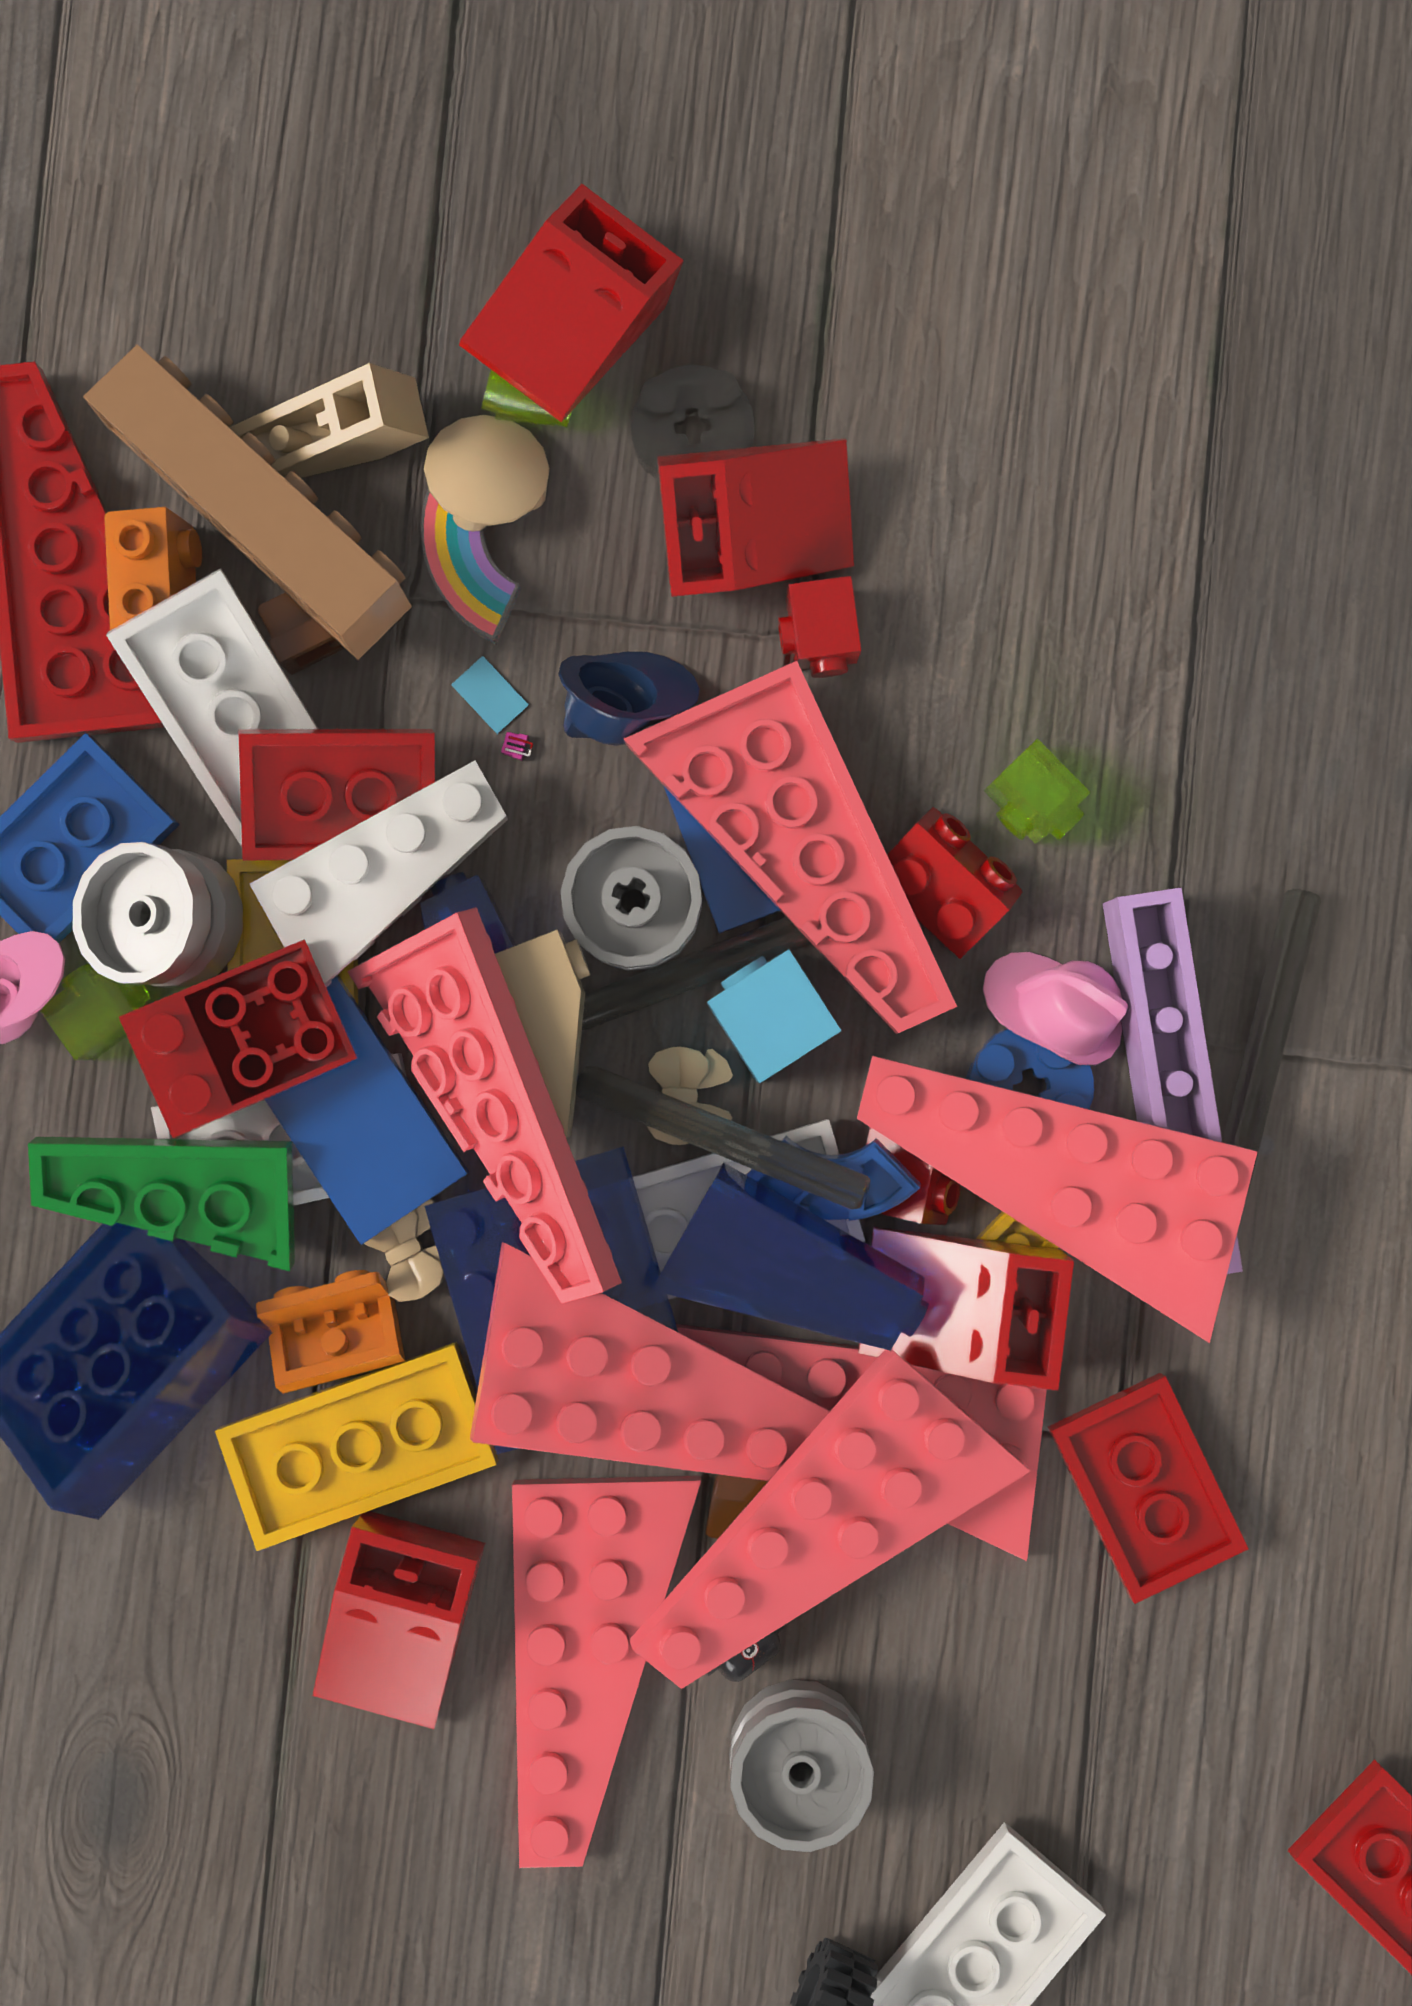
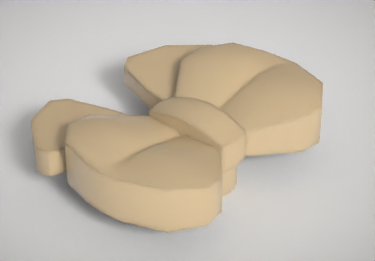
(683, 1072)
(413, 1269)

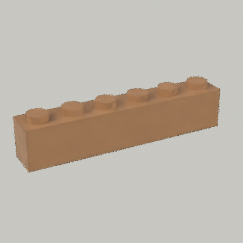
(249, 501)

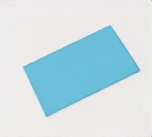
(489, 694)

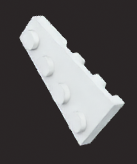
(378, 870)

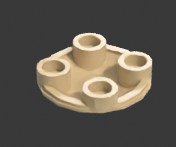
(486, 471)

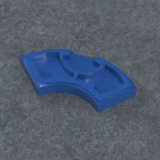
(889, 1183)

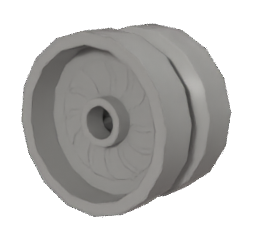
(625, 862)
(157, 916)
(807, 1802)

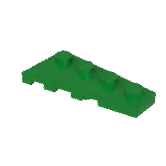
(187, 1189)

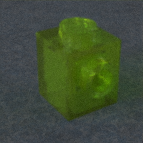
(1037, 795)
(89, 1012)

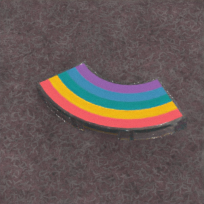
(466, 573)

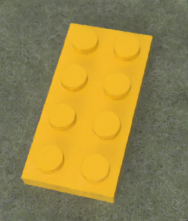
(354, 1446)

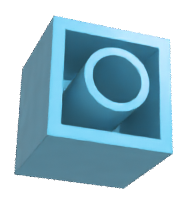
(772, 1014)

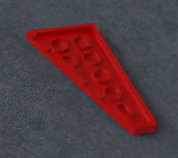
(53, 578)

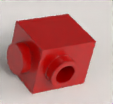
(821, 626)

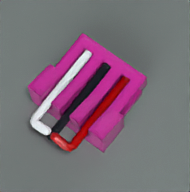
(515, 745)

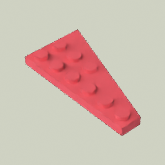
(785, 809)
(488, 1088)
(1109, 1190)
(827, 1372)
(623, 1386)
(854, 1494)
(586, 1578)

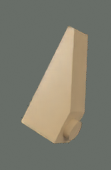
(341, 422)
(550, 1003)

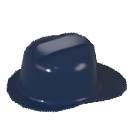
(622, 693)

